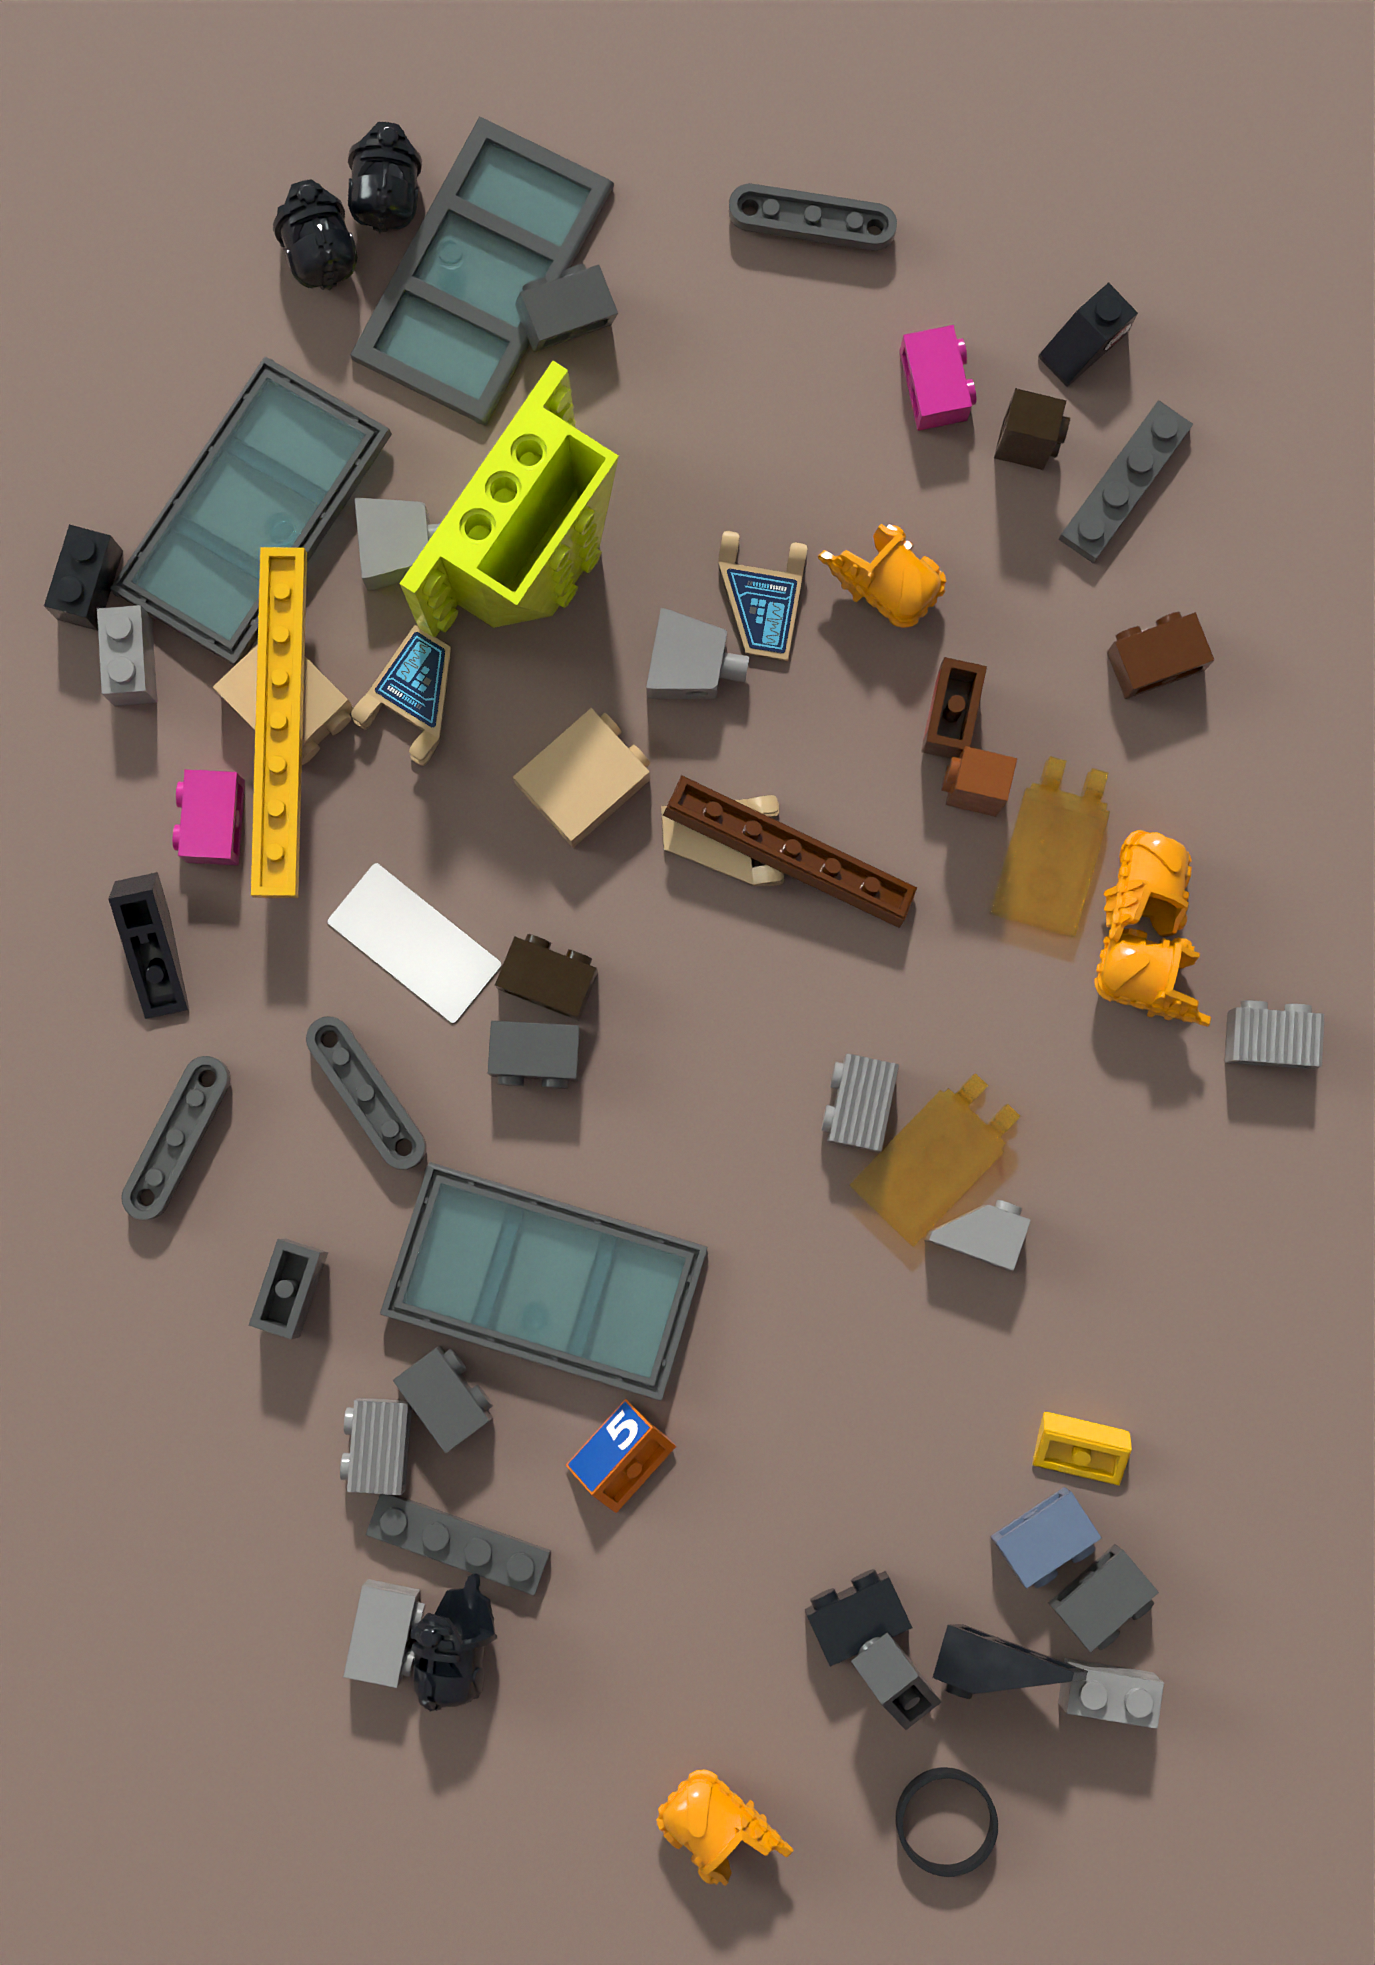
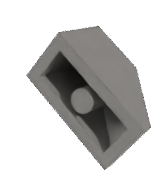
(985, 1234)

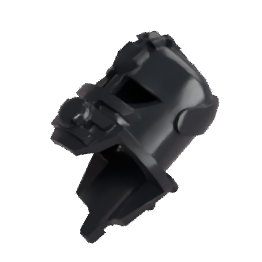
(384, 178)
(315, 236)
(452, 1648)

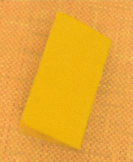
(1082, 1448)

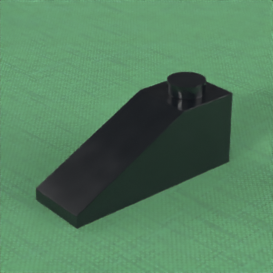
(149, 944)
(985, 1663)

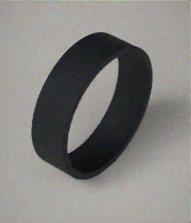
(978, 1857)

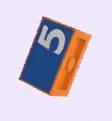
(620, 1456)

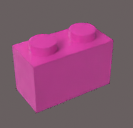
(937, 377)
(209, 817)

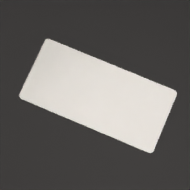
(414, 942)

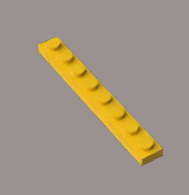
(279, 723)

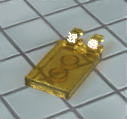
(1052, 852)
(933, 1161)

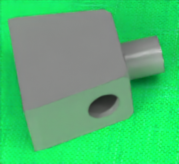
(390, 538)
(690, 659)

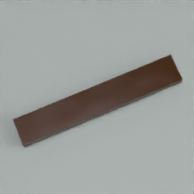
(790, 851)

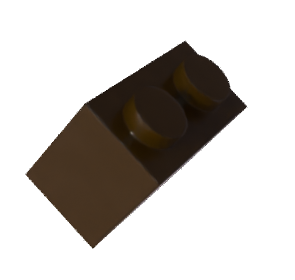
(1032, 429)
(547, 976)

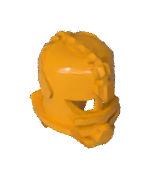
(894, 581)
(1149, 885)
(1145, 973)
(712, 1823)

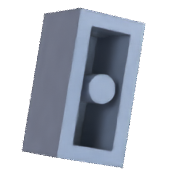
(1047, 1539)

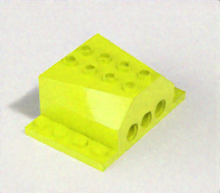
(521, 522)

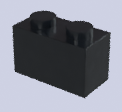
(83, 576)
(856, 1615)

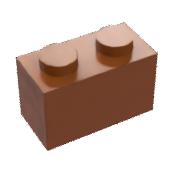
(979, 781)

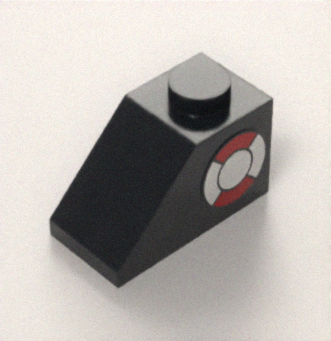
(1088, 334)

